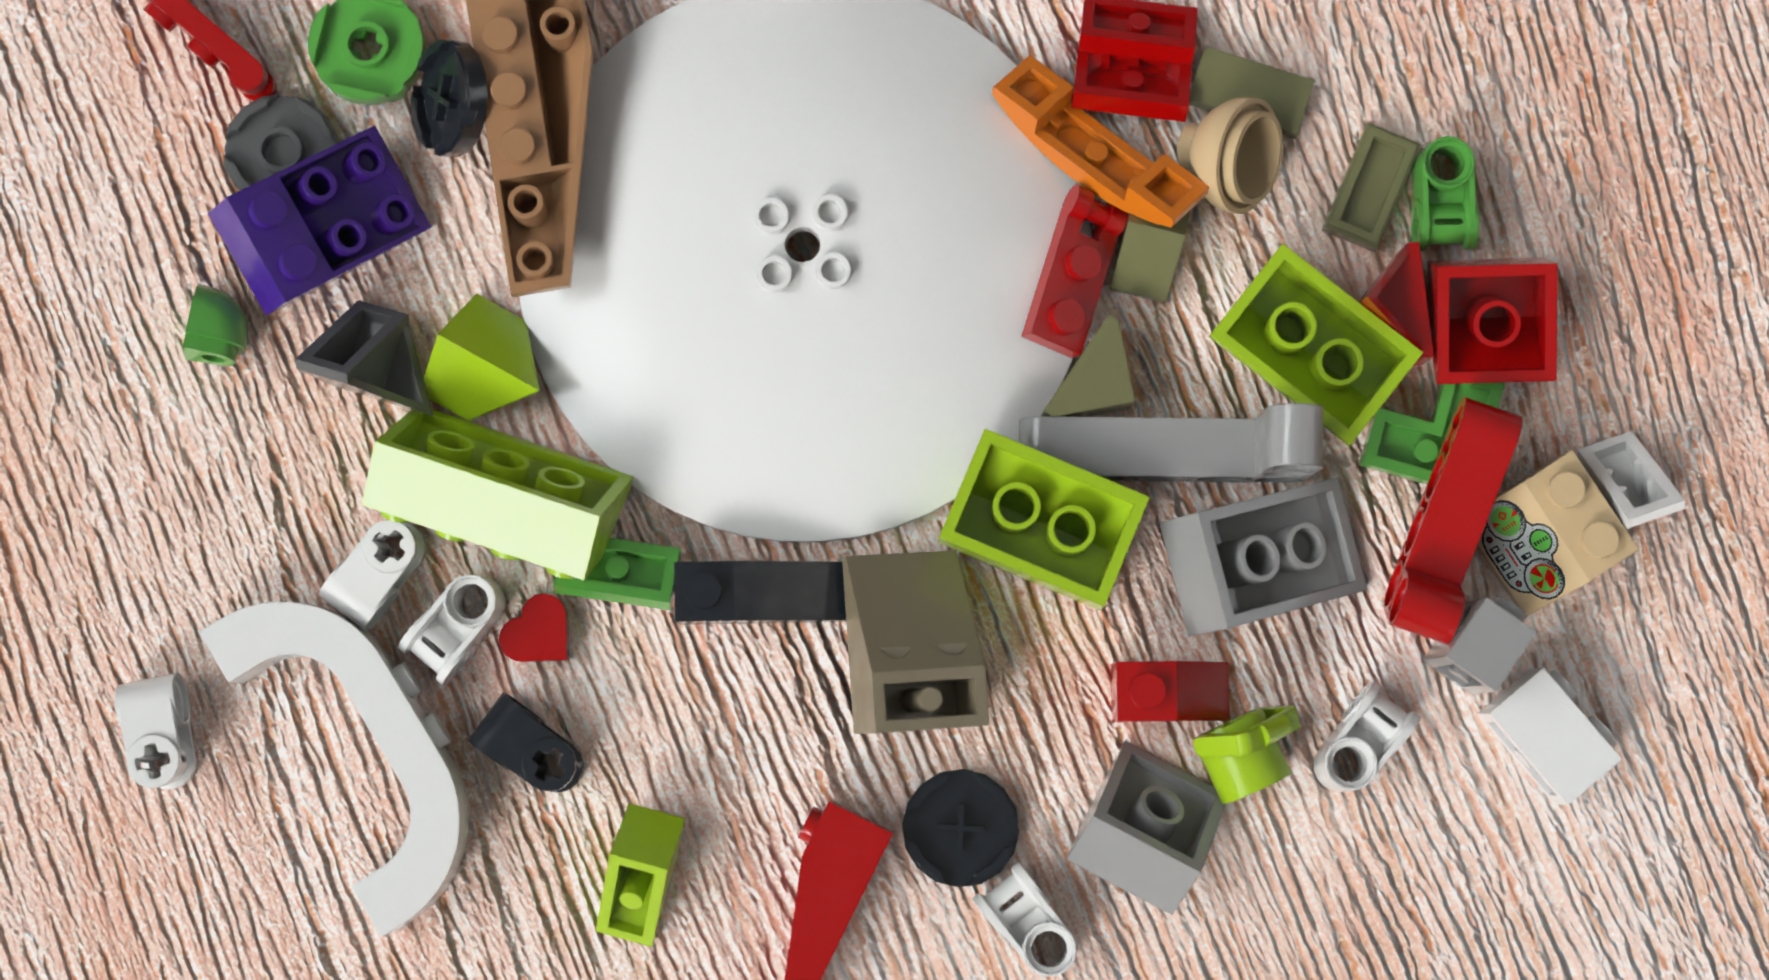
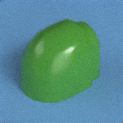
(215, 328)

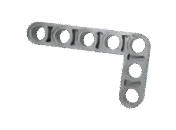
(1273, 448)

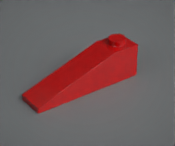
(832, 879)

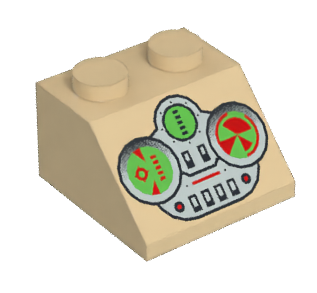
(1552, 534)

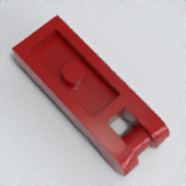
(214, 46)
(1073, 273)

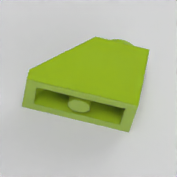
(639, 874)

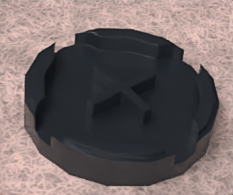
(451, 98)
(960, 828)

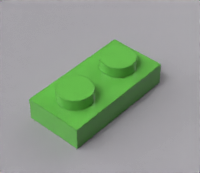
(628, 575)

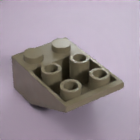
(912, 644)

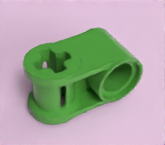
(1445, 200)

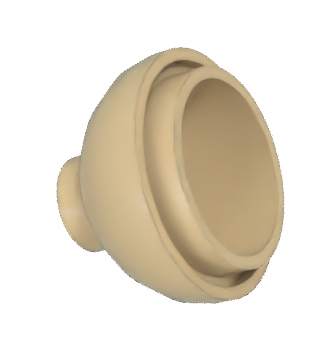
(1234, 152)

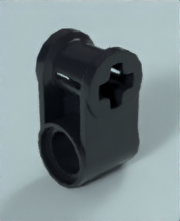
(519, 742)

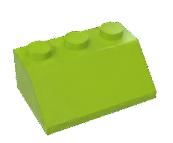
(1316, 343)
(1043, 519)

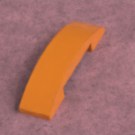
(1091, 153)

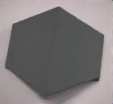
(369, 355)

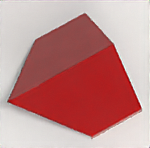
(1401, 299)

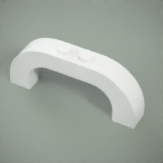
(411, 741)

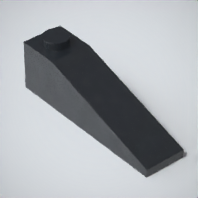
(758, 592)

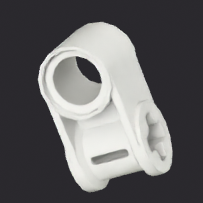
(368, 580)
(452, 629)
(156, 722)
(1370, 730)
(1025, 919)

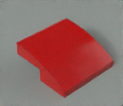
(1135, 58)

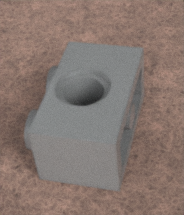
(1484, 645)

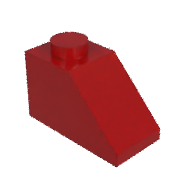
(1169, 691)

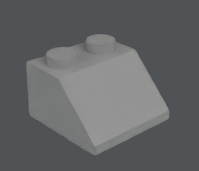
(1148, 828)

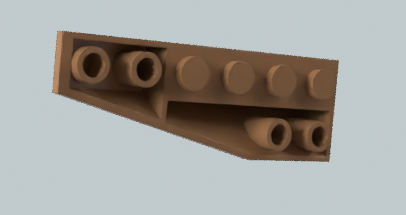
(536, 130)

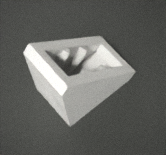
(1630, 480)

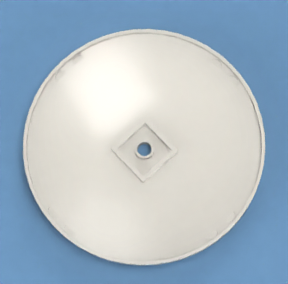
(778, 385)

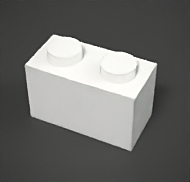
(1551, 735)

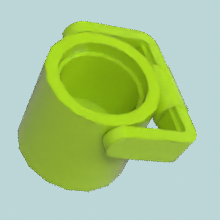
(1246, 752)

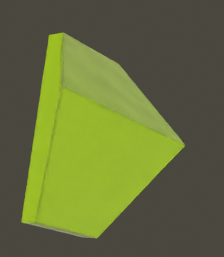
(481, 361)

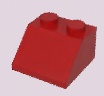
(1493, 320)

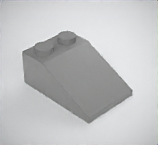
(1263, 557)

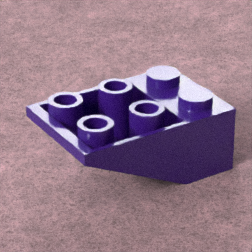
(319, 219)

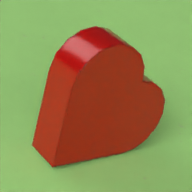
(539, 633)

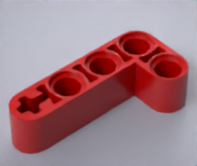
(1449, 521)

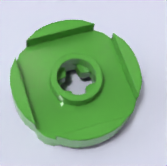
(386, 74)

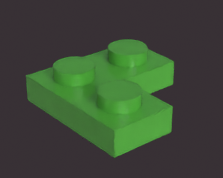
(1411, 445)

